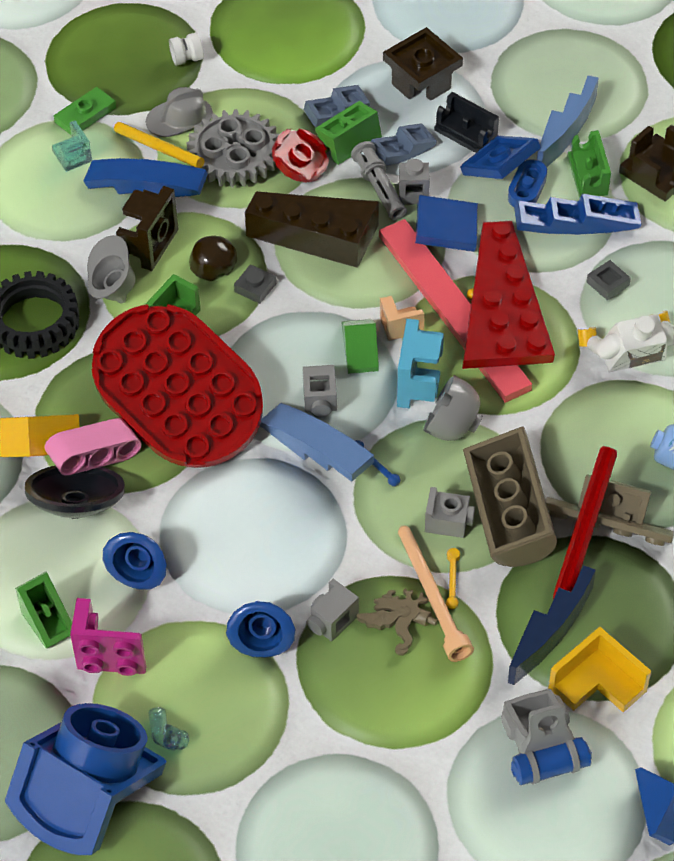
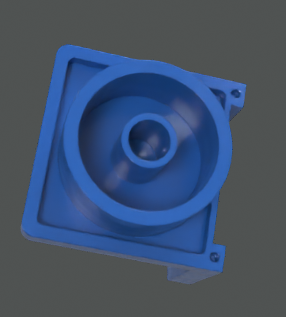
(78, 773)

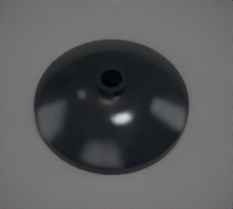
(74, 494)

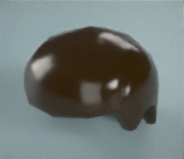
(212, 257)

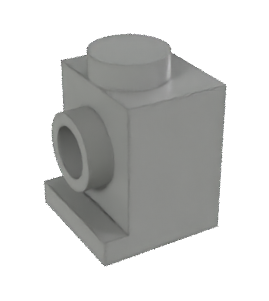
(413, 174)
(319, 396)
(448, 513)
(333, 611)

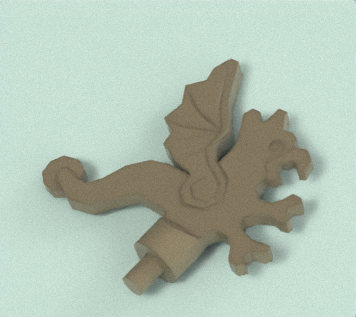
(401, 613)

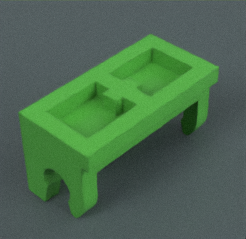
(348, 129)
(590, 165)

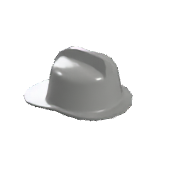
(179, 113)
(110, 270)

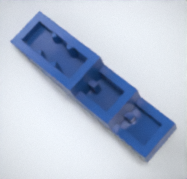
(145, 174)
(587, 216)

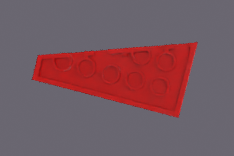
(504, 309)

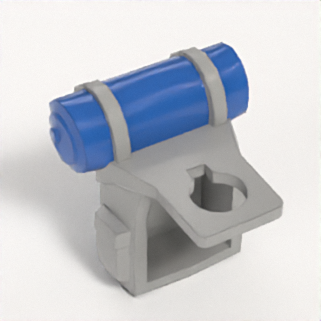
(543, 738)

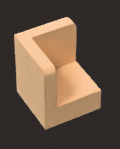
(395, 320)

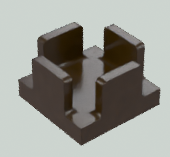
(422, 63)
(652, 162)
(156, 226)

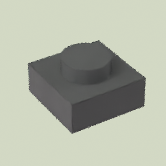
(608, 280)
(255, 284)

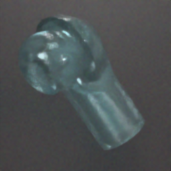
(165, 734)

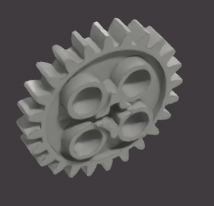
(234, 147)

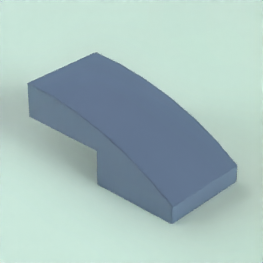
(343, 97)
(406, 144)

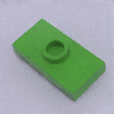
(85, 110)

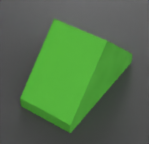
(360, 345)
(44, 610)

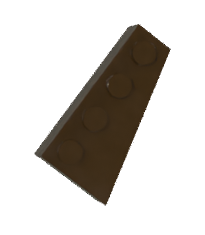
(314, 224)

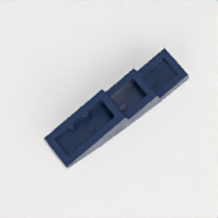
(548, 629)

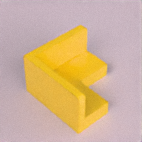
(29, 434)
(602, 666)

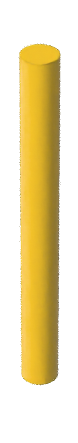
(159, 145)

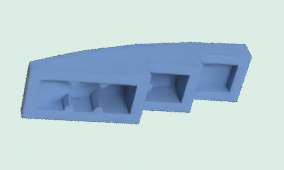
(566, 124)
(317, 440)

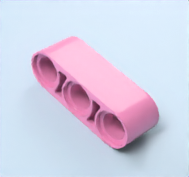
(92, 446)

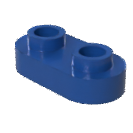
(524, 186)

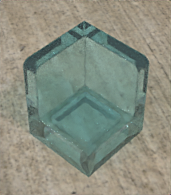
(75, 150)

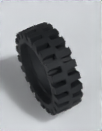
(50, 337)

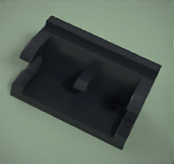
(466, 123)

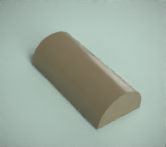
(510, 499)

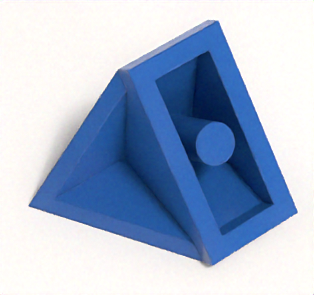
(658, 805)

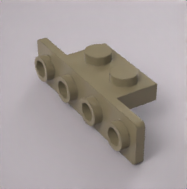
(621, 509)

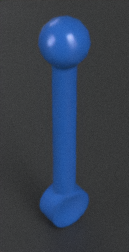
(393, 479)

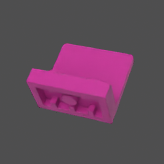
(103, 649)

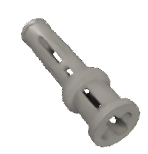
(374, 170)

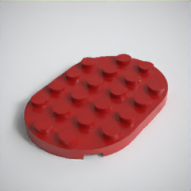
(177, 385)

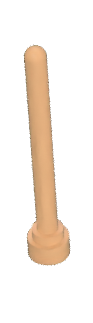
(456, 645)

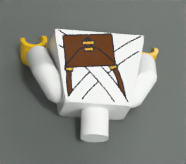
(631, 341)

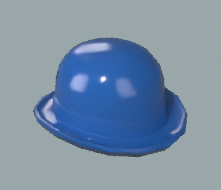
(135, 560)
(260, 630)

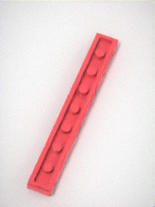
(447, 301)

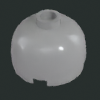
(454, 411)

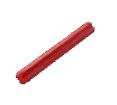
(586, 519)

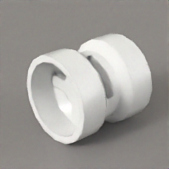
(186, 49)

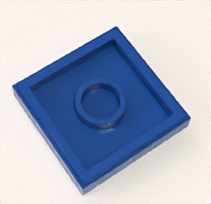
(500, 157)
(446, 223)

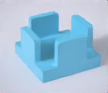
(413, 381)

